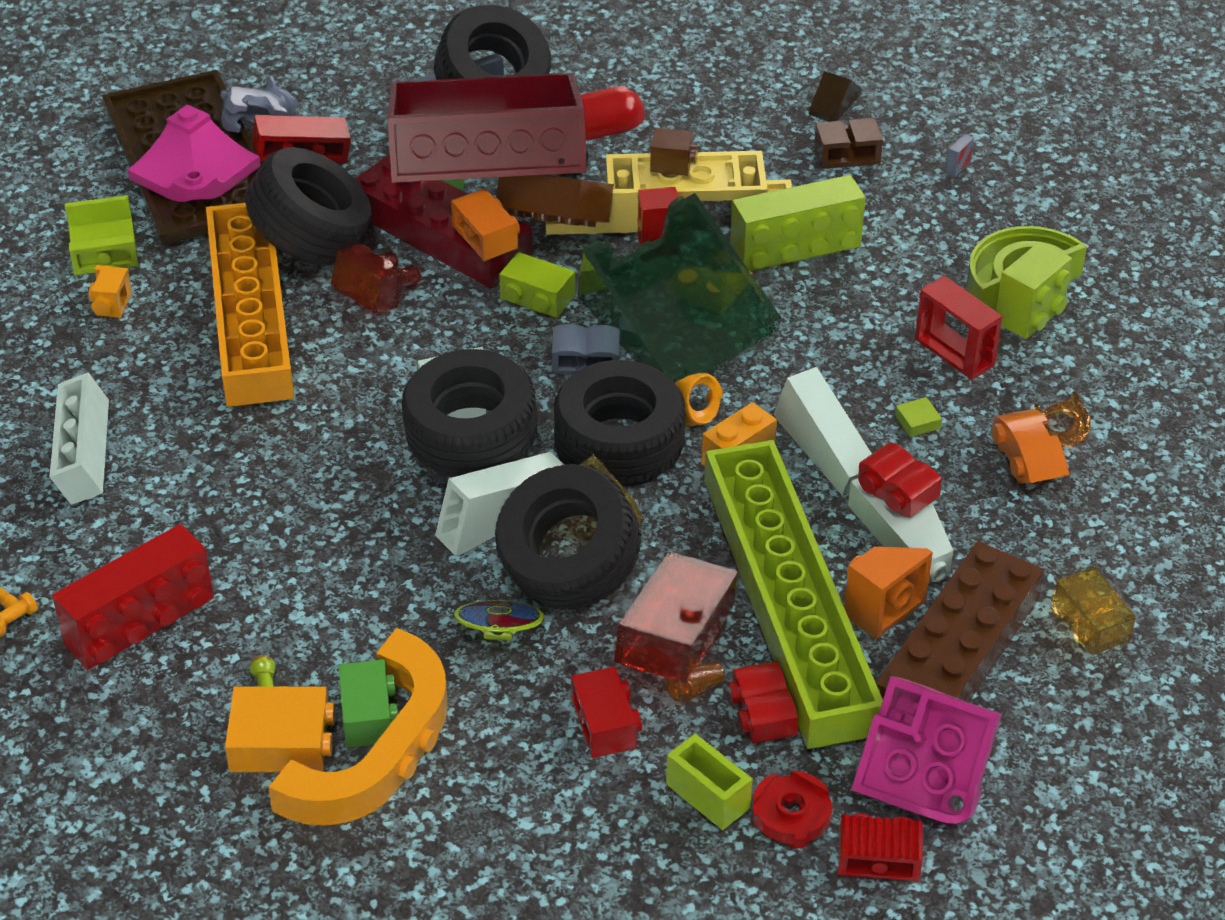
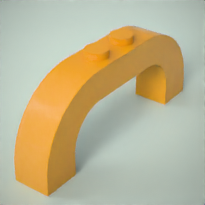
(355, 792)

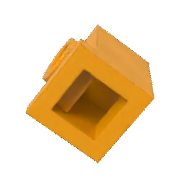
(110, 291)

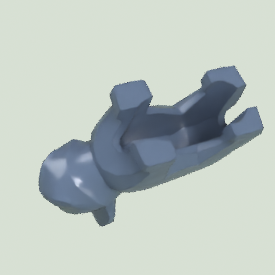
(248, 102)

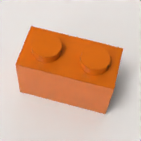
(485, 224)

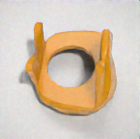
(714, 396)

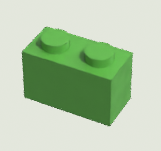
(365, 701)

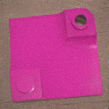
(193, 159)
(926, 751)

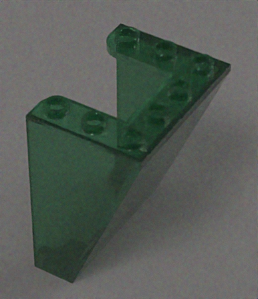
(678, 298)

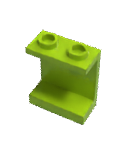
(101, 234)

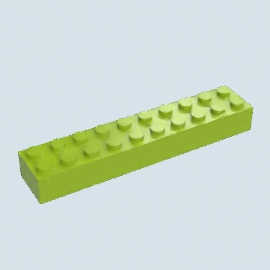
(792, 593)

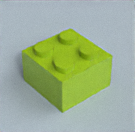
(1034, 289)

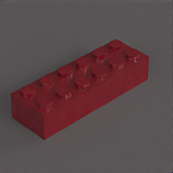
(423, 218)

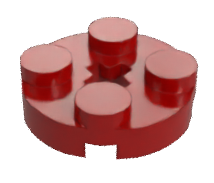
(786, 826)

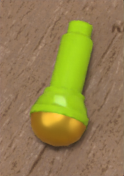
(263, 670)

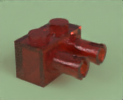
(372, 278)

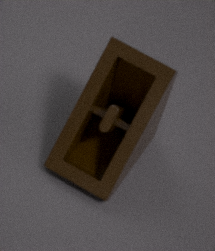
(833, 97)

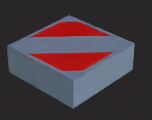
(959, 155)

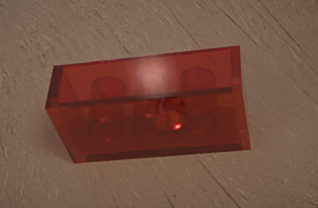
(676, 617)

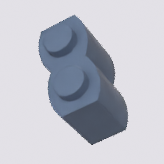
(580, 347)

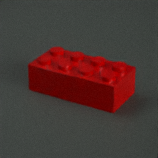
(133, 596)

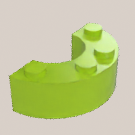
(1004, 247)

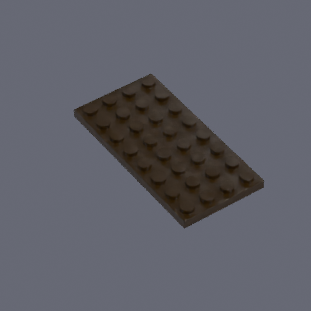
(139, 120)

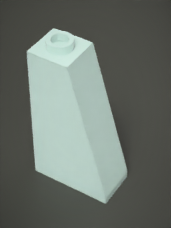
(821, 427)
(476, 500)
(896, 530)

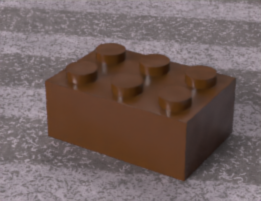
(556, 199)

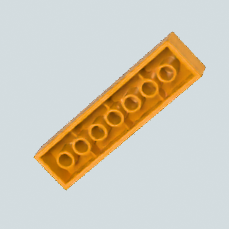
(248, 309)

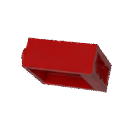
(969, 355)

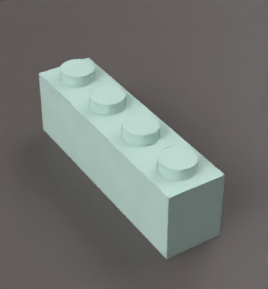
(79, 439)

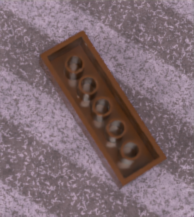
(968, 624)

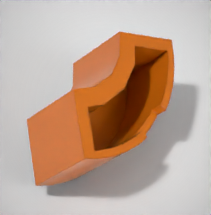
(1029, 446)

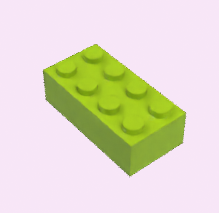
(797, 222)

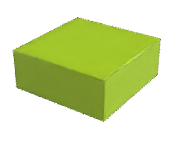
(918, 417)

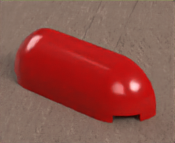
(611, 112)

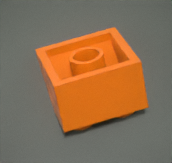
(886, 587)

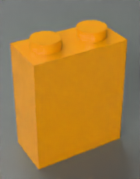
(279, 725)

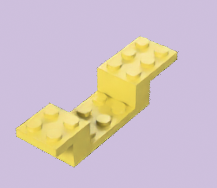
(712, 178)

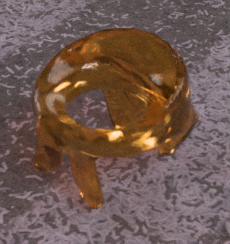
(1074, 408)

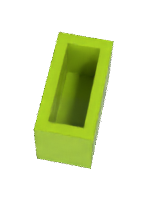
(537, 284)
(709, 781)

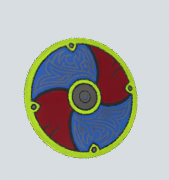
(499, 618)

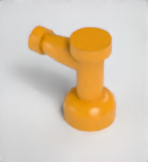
(14, 608)

